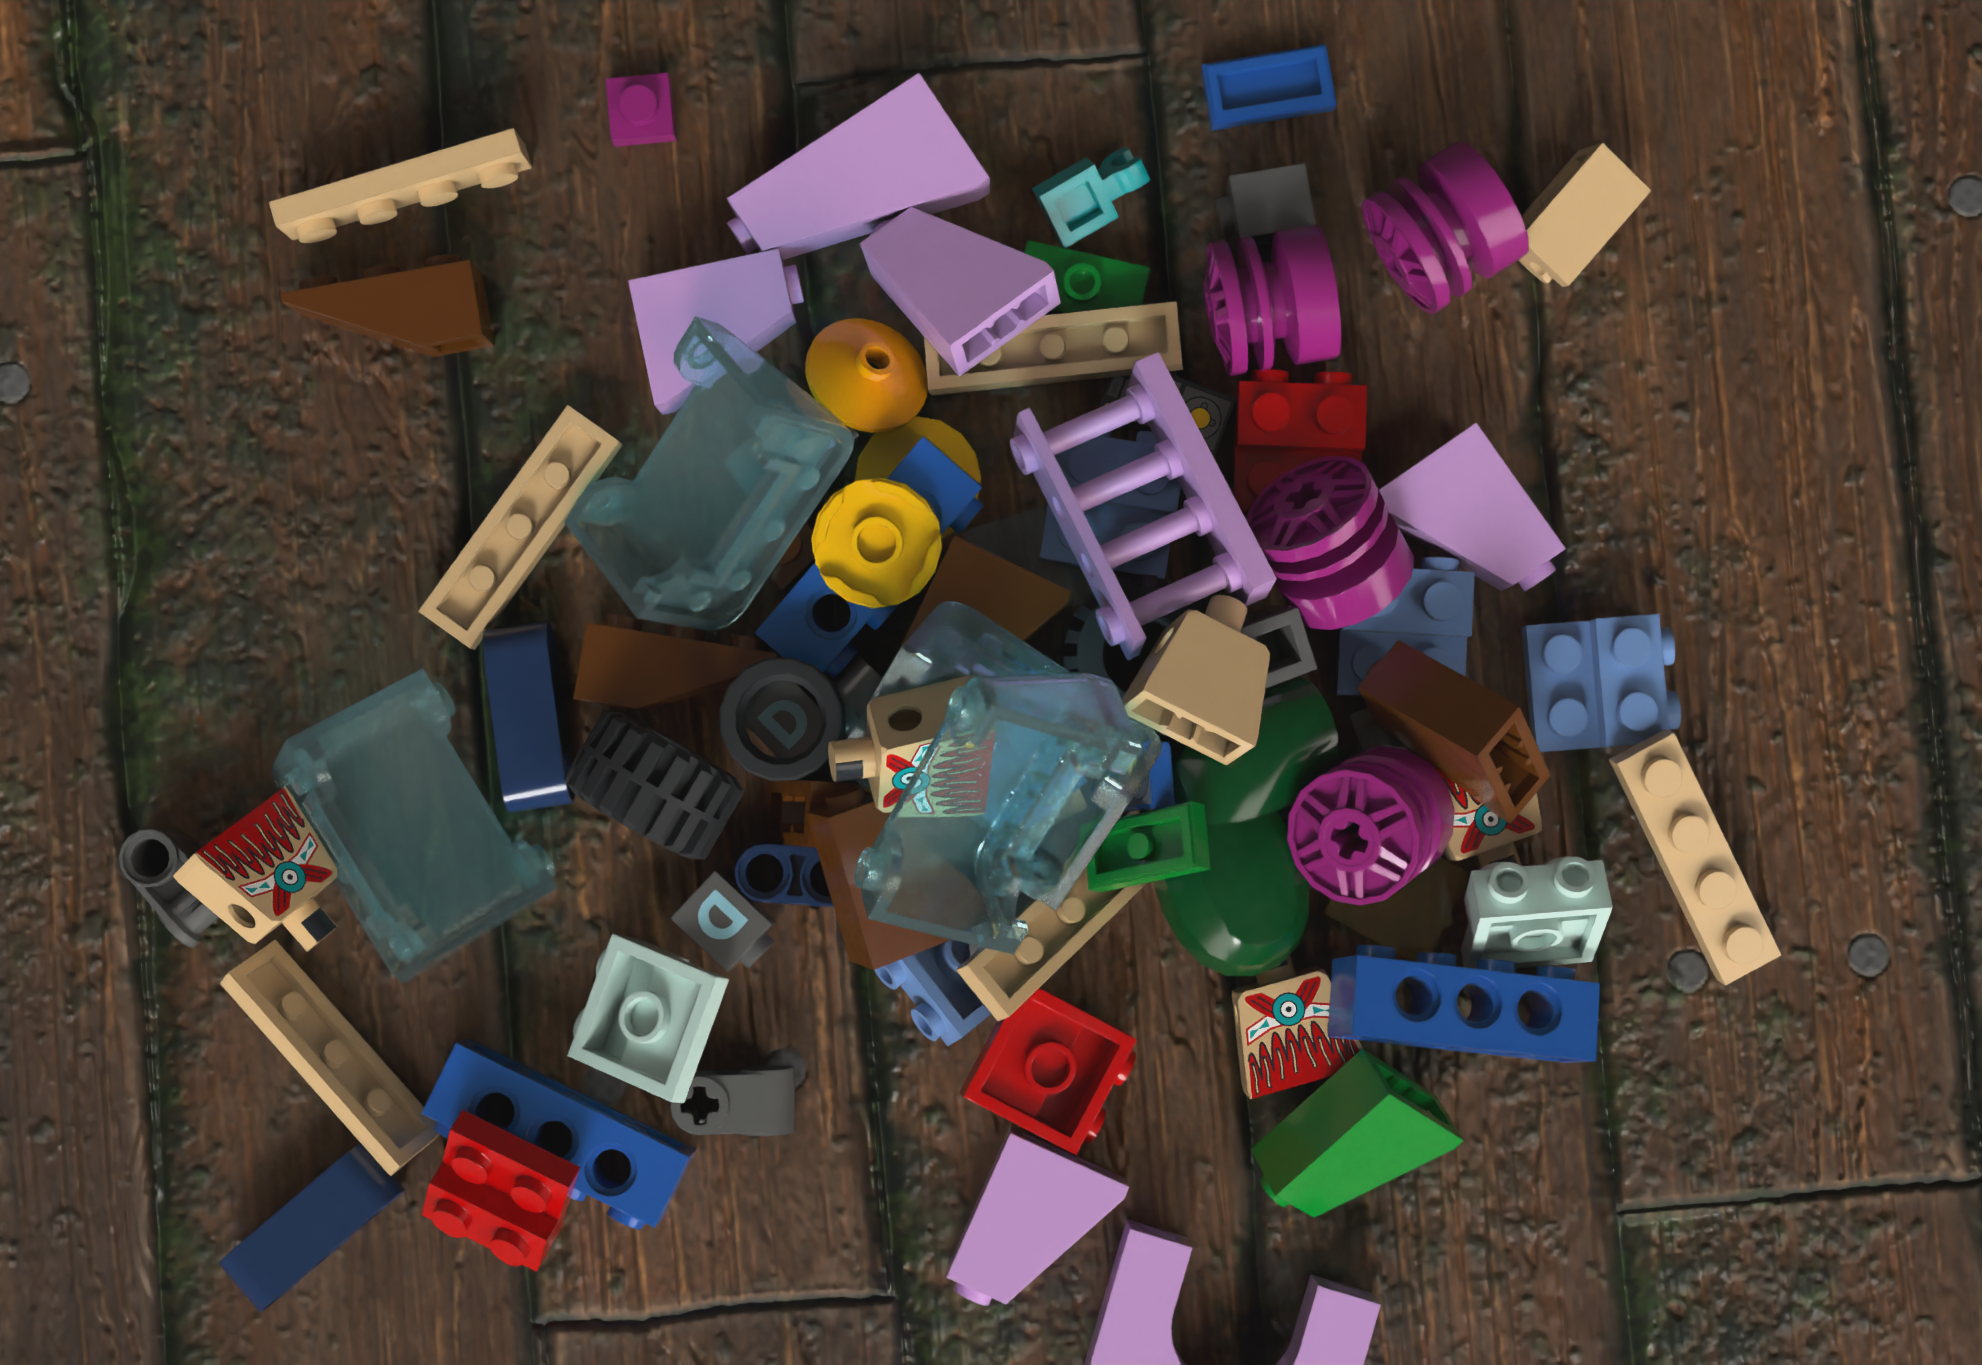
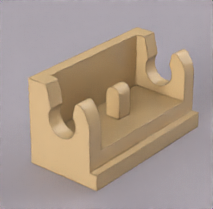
(1579, 213)

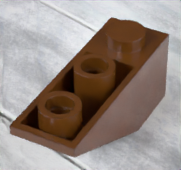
(419, 309)
(651, 670)

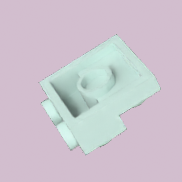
(1536, 912)
(647, 1017)

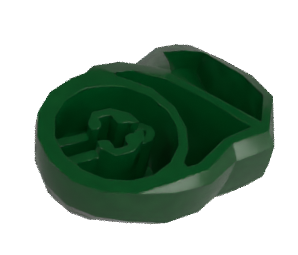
(1254, 898)

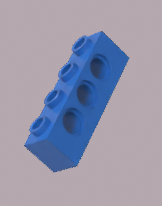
(794, 625)
(1559, 1025)
(655, 1157)

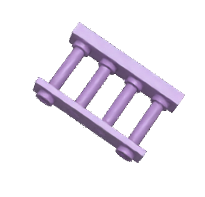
(1178, 455)

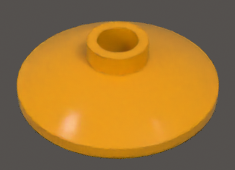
(857, 392)

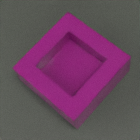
(641, 109)

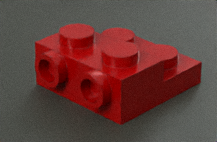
(1292, 424)
(1051, 1069)
(500, 1192)

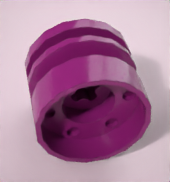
(1445, 227)
(1273, 300)
(1331, 542)
(1400, 813)

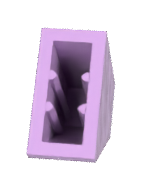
(958, 285)
(743, 293)
(1475, 511)
(1028, 1216)

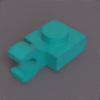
(1082, 196)

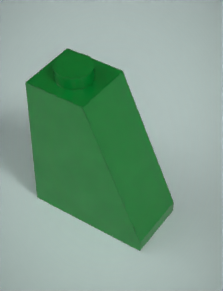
(1353, 1137)

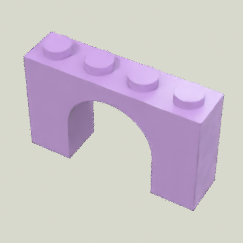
(1145, 1286)

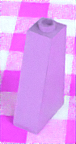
(859, 175)

